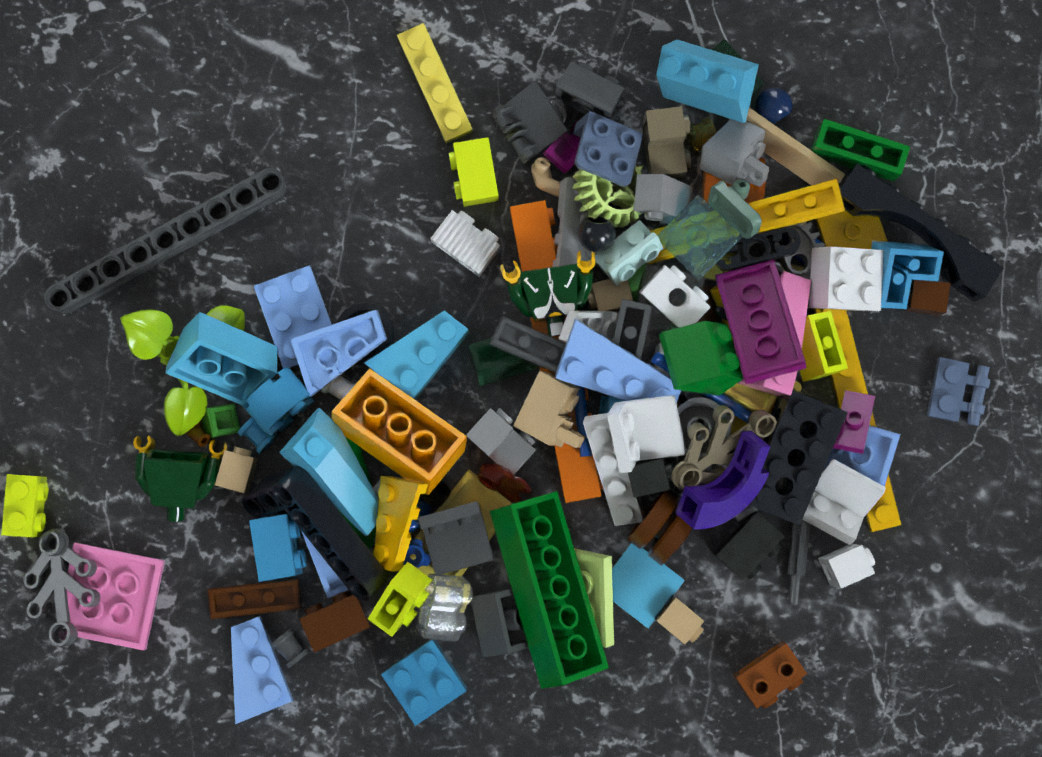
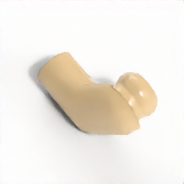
(543, 178)

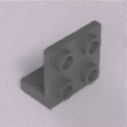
(456, 538)

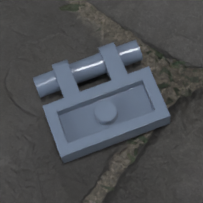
(949, 388)

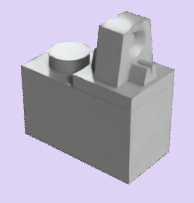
(736, 153)

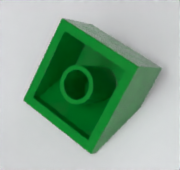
(701, 358)

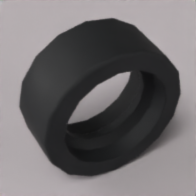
(362, 308)

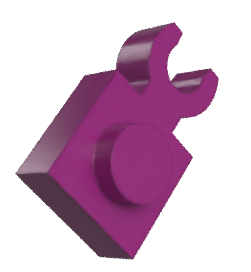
(564, 150)

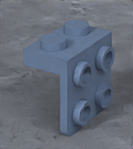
(607, 148)

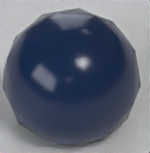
(774, 104)

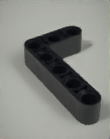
(322, 525)

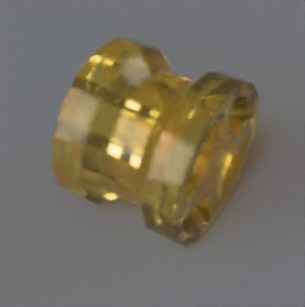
(701, 133)

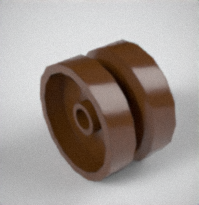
(660, 523)

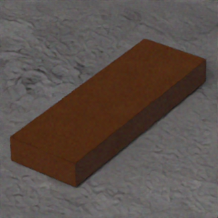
(254, 598)

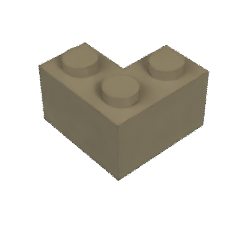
(663, 141)

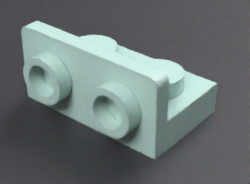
(629, 253)

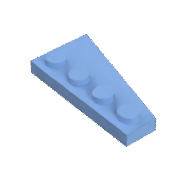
(605, 367)

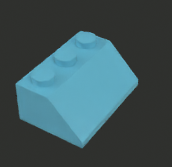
(706, 79)
(222, 359)

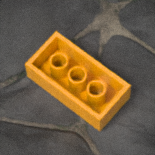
(399, 430)

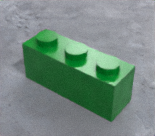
(852, 147)

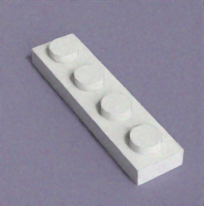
(617, 487)

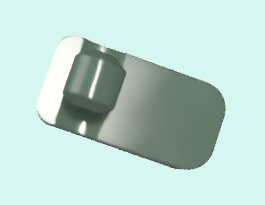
(731, 206)

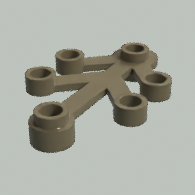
(691, 470)

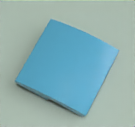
(643, 585)

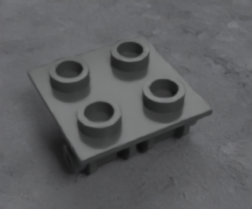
(529, 122)

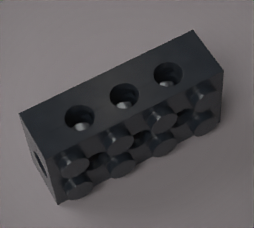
(811, 453)

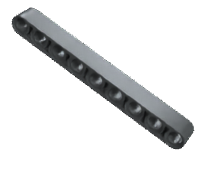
(151, 241)

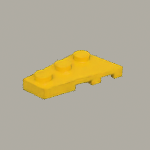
(394, 517)

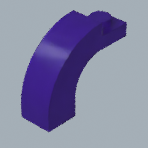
(732, 491)

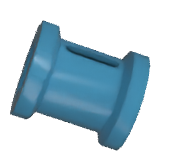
(256, 435)

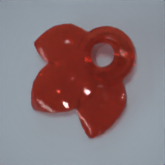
(502, 479)

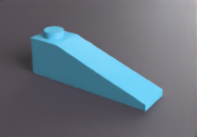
(330, 461)

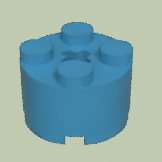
(278, 401)

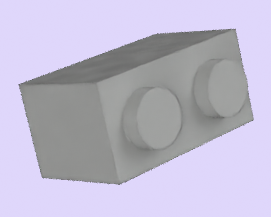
(661, 197)

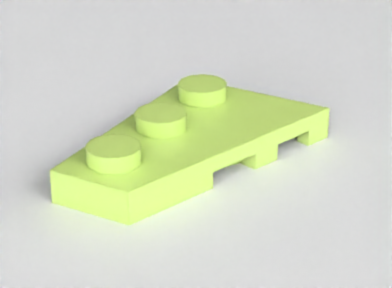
(597, 577)

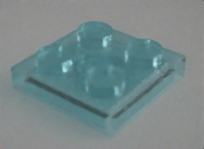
(698, 237)

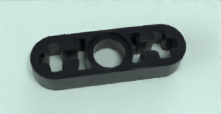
(780, 250)

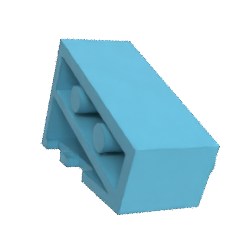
(420, 354)

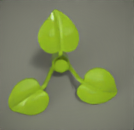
(149, 337)

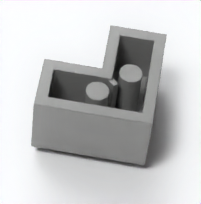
(500, 441)

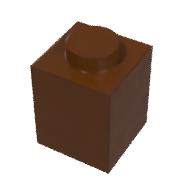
(928, 297)

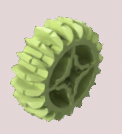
(596, 194)

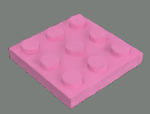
(127, 597)

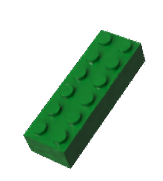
(549, 590)

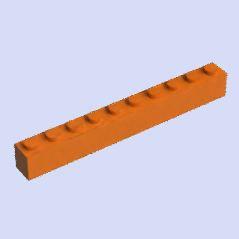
(537, 251)

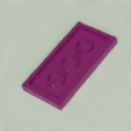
(760, 321)

